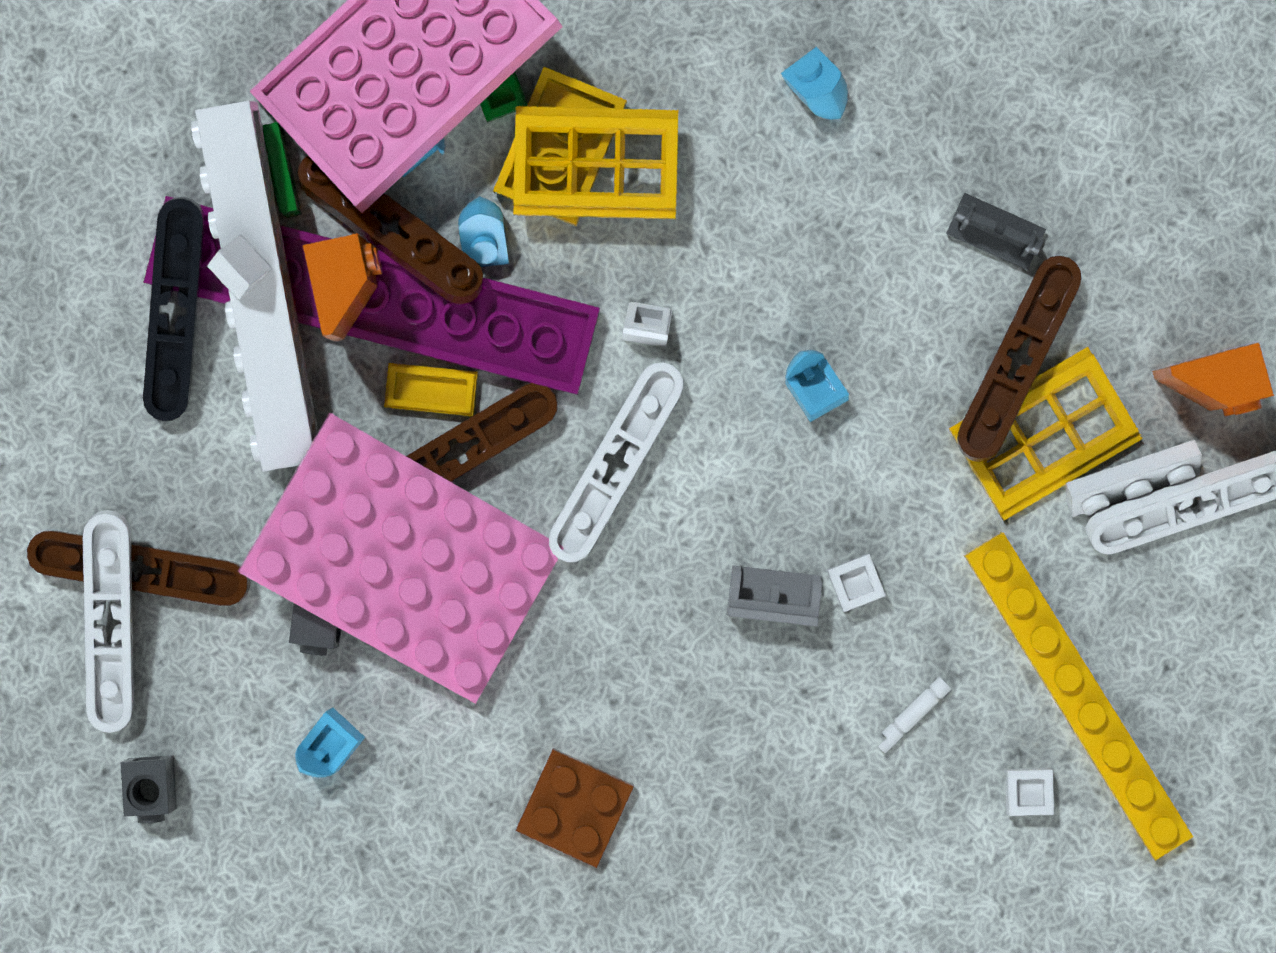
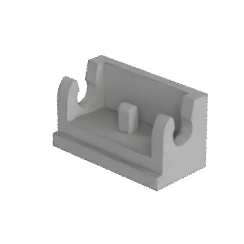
(774, 596)

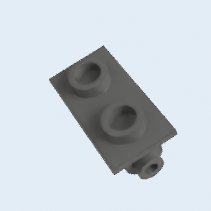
(996, 231)

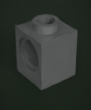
(312, 632)
(155, 768)

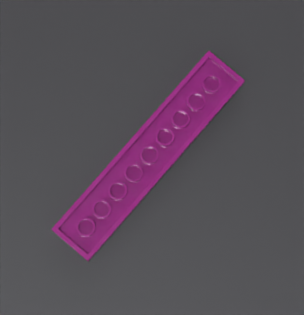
(499, 332)

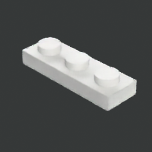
(1133, 479)

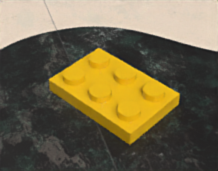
(561, 91)

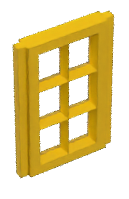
(598, 121)
(1073, 464)

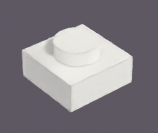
(856, 582)
(1029, 791)

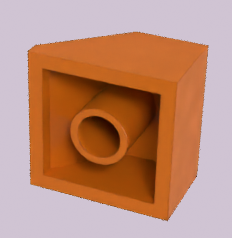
(341, 281)
(1223, 380)

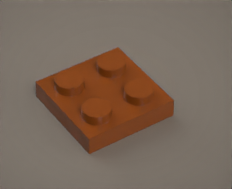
(574, 807)

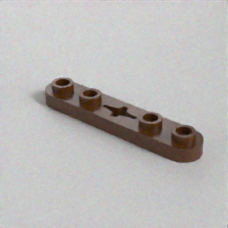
(420, 251)
(1000, 397)
(496, 427)
(181, 577)

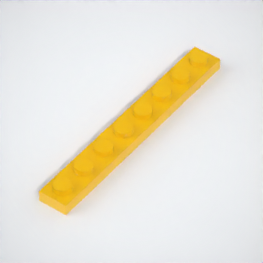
(1078, 696)

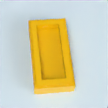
(431, 389)

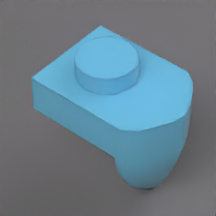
(818, 84)
(483, 233)
(814, 384)
(327, 745)

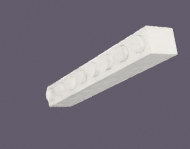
(266, 316)

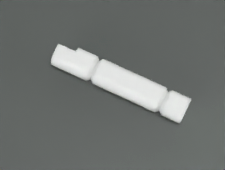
(913, 713)

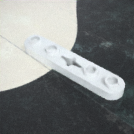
(594, 501)
(1169, 508)
(108, 577)

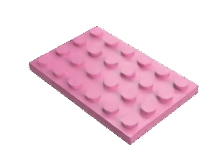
(394, 80)
(400, 558)

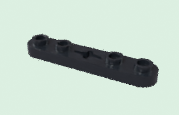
(175, 264)

